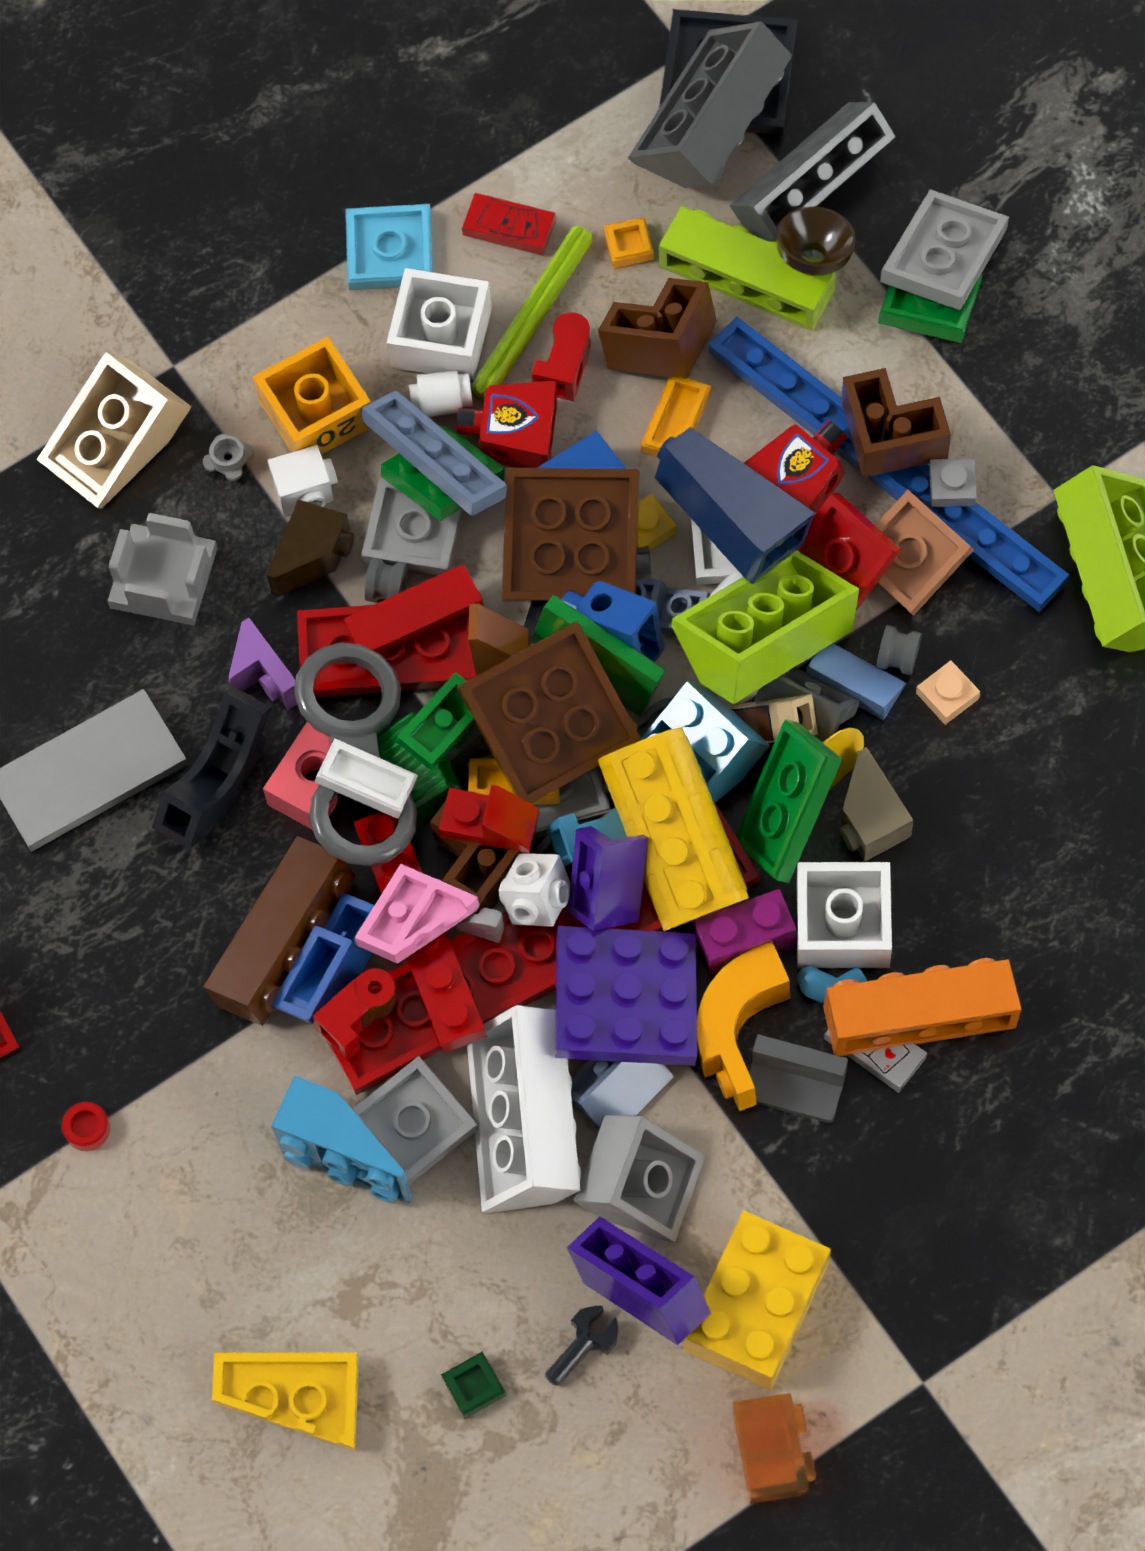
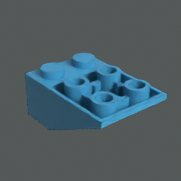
(719, 737)
(323, 1131)

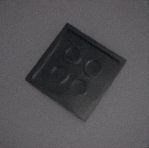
(688, 31)

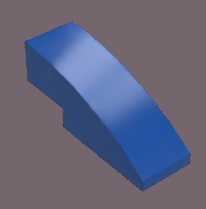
(326, 961)

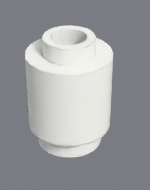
(441, 393)

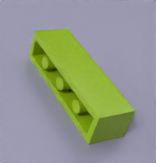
(743, 267)

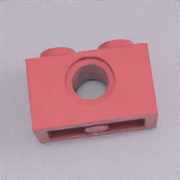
(287, 787)

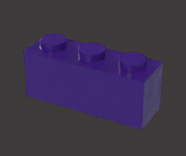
(639, 1280)

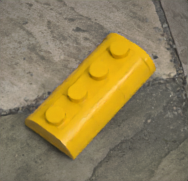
(668, 801)

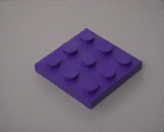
(625, 996)

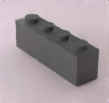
(814, 168)

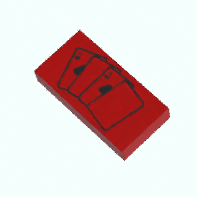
(508, 223)

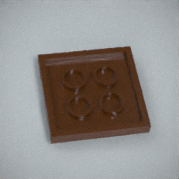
(569, 531)
(548, 713)

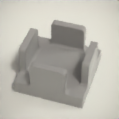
(161, 569)

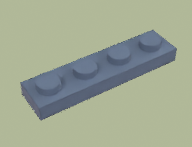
(434, 453)

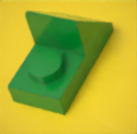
(438, 725)

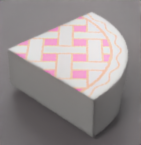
(485, 925)

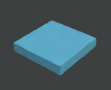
(387, 242)

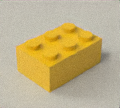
(758, 1299)

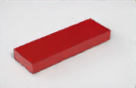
(414, 611)

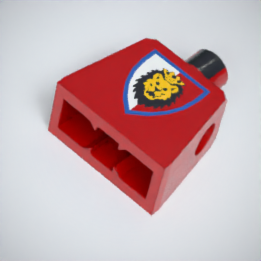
(514, 423)
(802, 464)

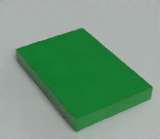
(628, 670)
(787, 800)

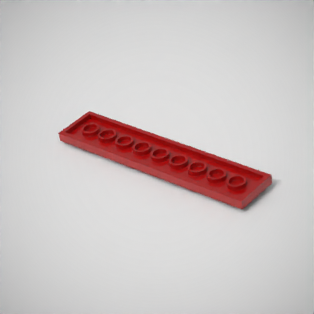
(498, 978)

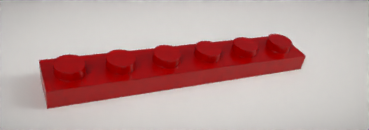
(435, 964)

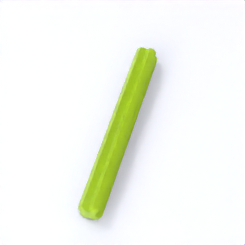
(533, 310)

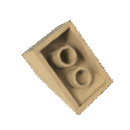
(112, 429)

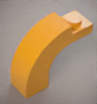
(733, 996)

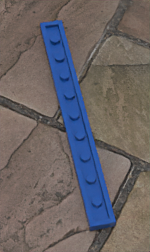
(814, 404)

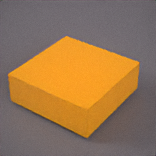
(628, 242)

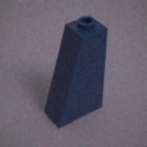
(732, 504)

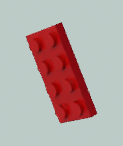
(418, 663)

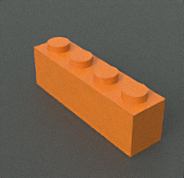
(921, 1006)

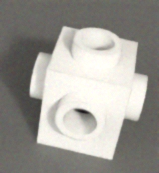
(535, 889)

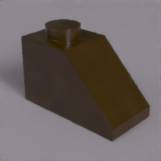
(309, 547)

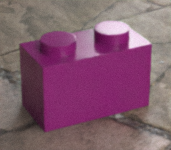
(744, 927)

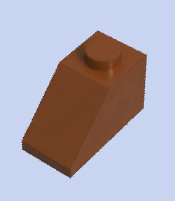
(493, 637)

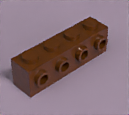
(277, 927)

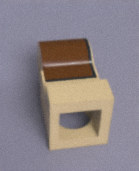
(768, 715)

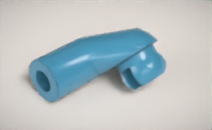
(815, 982)

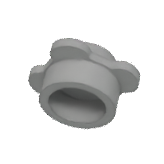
(225, 445)

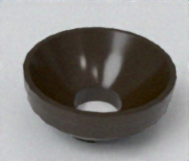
(815, 230)

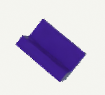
(606, 879)

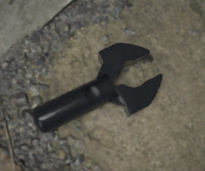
(583, 1343)

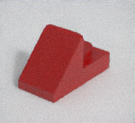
(490, 819)

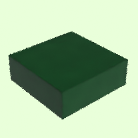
(473, 1385)

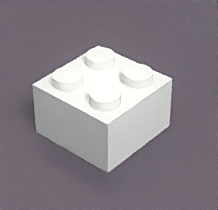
(439, 323)
(843, 914)

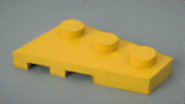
(292, 1390)

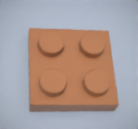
(927, 552)

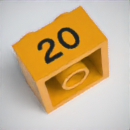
(313, 398)

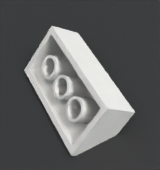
(522, 1113)

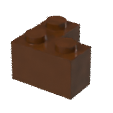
(662, 336)
(888, 434)
(479, 866)

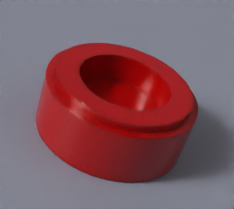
(85, 1126)

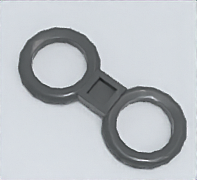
(358, 734)

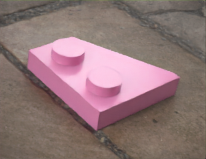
(412, 914)

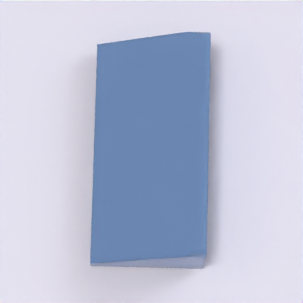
(857, 678)

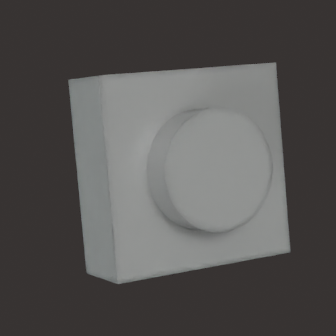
(952, 482)

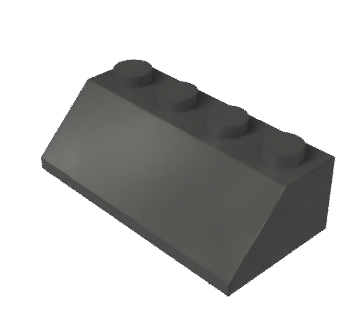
(712, 105)

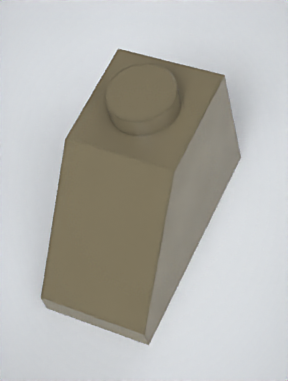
(872, 811)

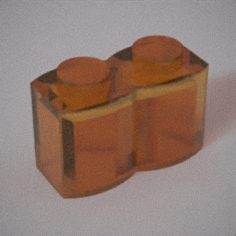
(771, 1447)

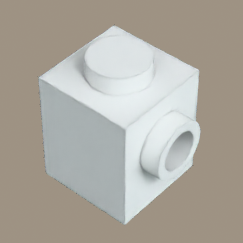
(302, 477)

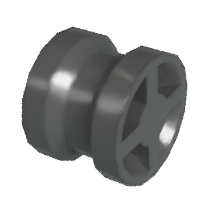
(385, 580)
(899, 650)

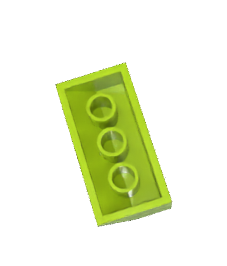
(1107, 542)
(767, 627)

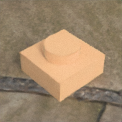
(948, 692)

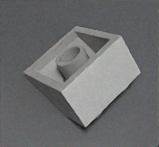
(639, 1177)

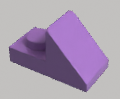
(256, 662)

